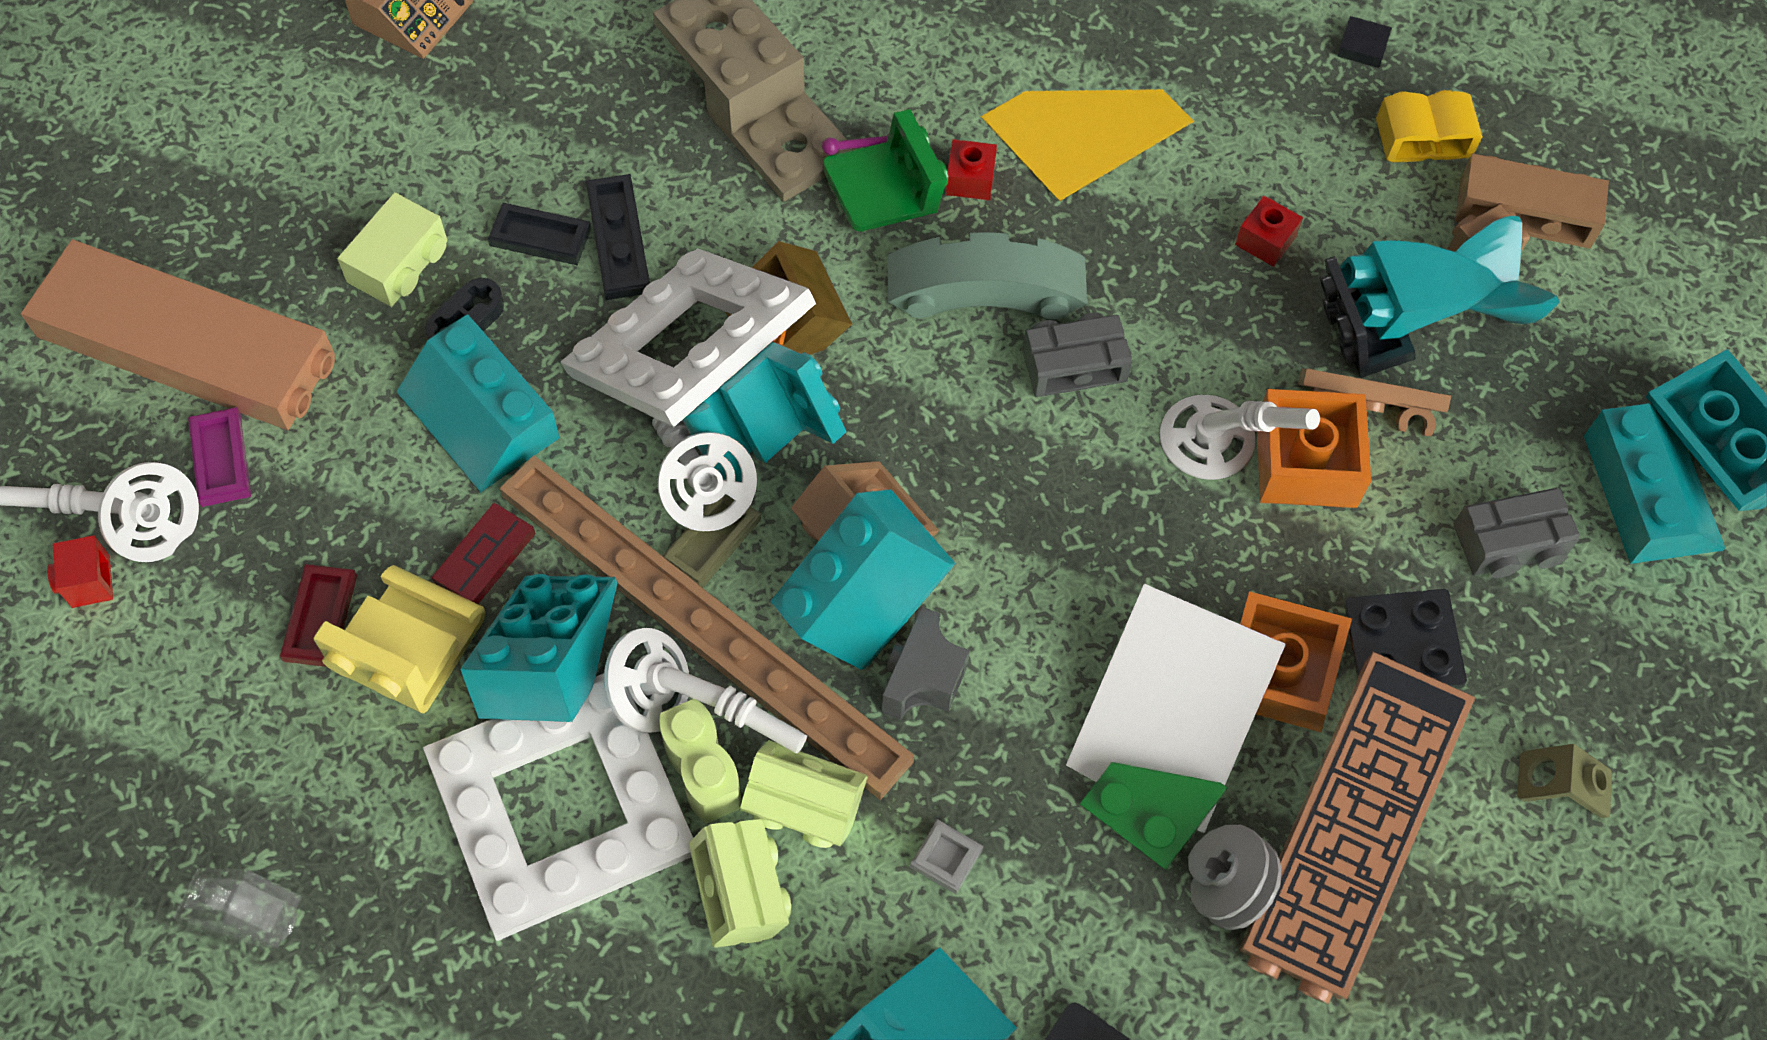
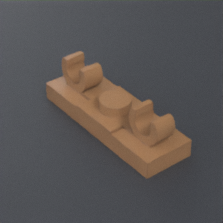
(1378, 394)

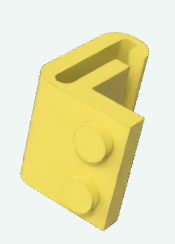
(404, 640)

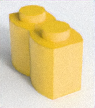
(1428, 126)

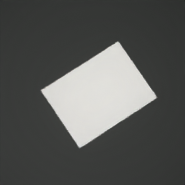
(1176, 693)

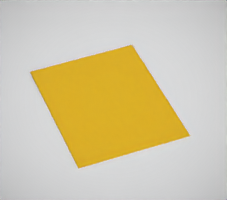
(1083, 133)

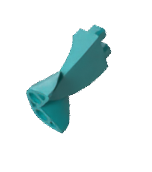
(1419, 283)

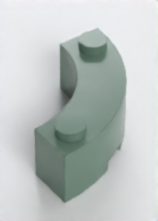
(987, 272)

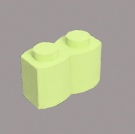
(704, 765)

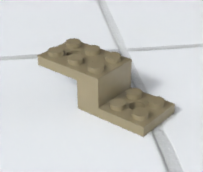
(752, 88)

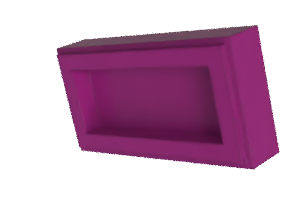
(219, 457)

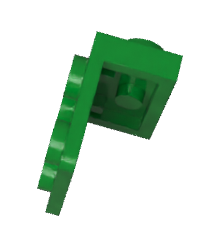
(889, 179)

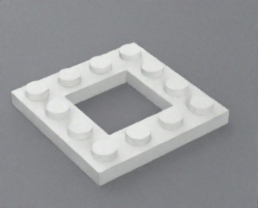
(760, 312)
(525, 895)

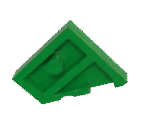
(1152, 807)

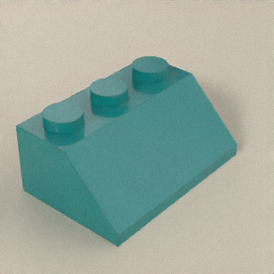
(477, 404)
(1722, 423)
(1651, 485)
(863, 579)

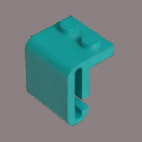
(769, 406)

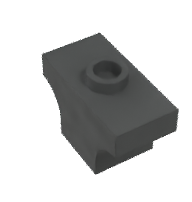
(924, 668)

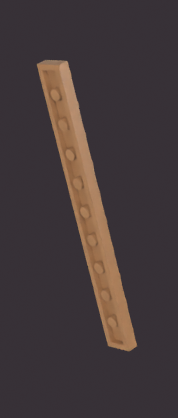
(707, 626)

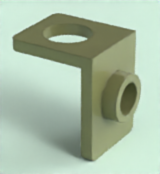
(1576, 776)

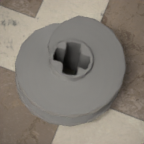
(1233, 876)

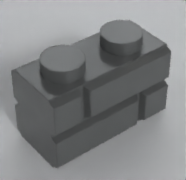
(1076, 354)
(1516, 532)

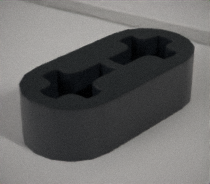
(462, 304)

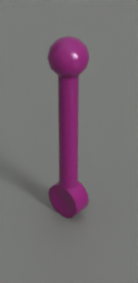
(831, 146)

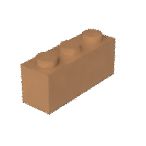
(1548, 201)

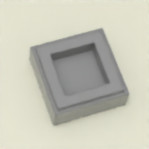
(946, 857)

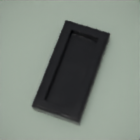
(539, 233)

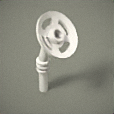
(1215, 429)
(703, 476)
(132, 508)
(661, 681)

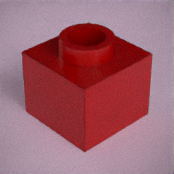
(971, 169)
(1268, 231)
(81, 571)

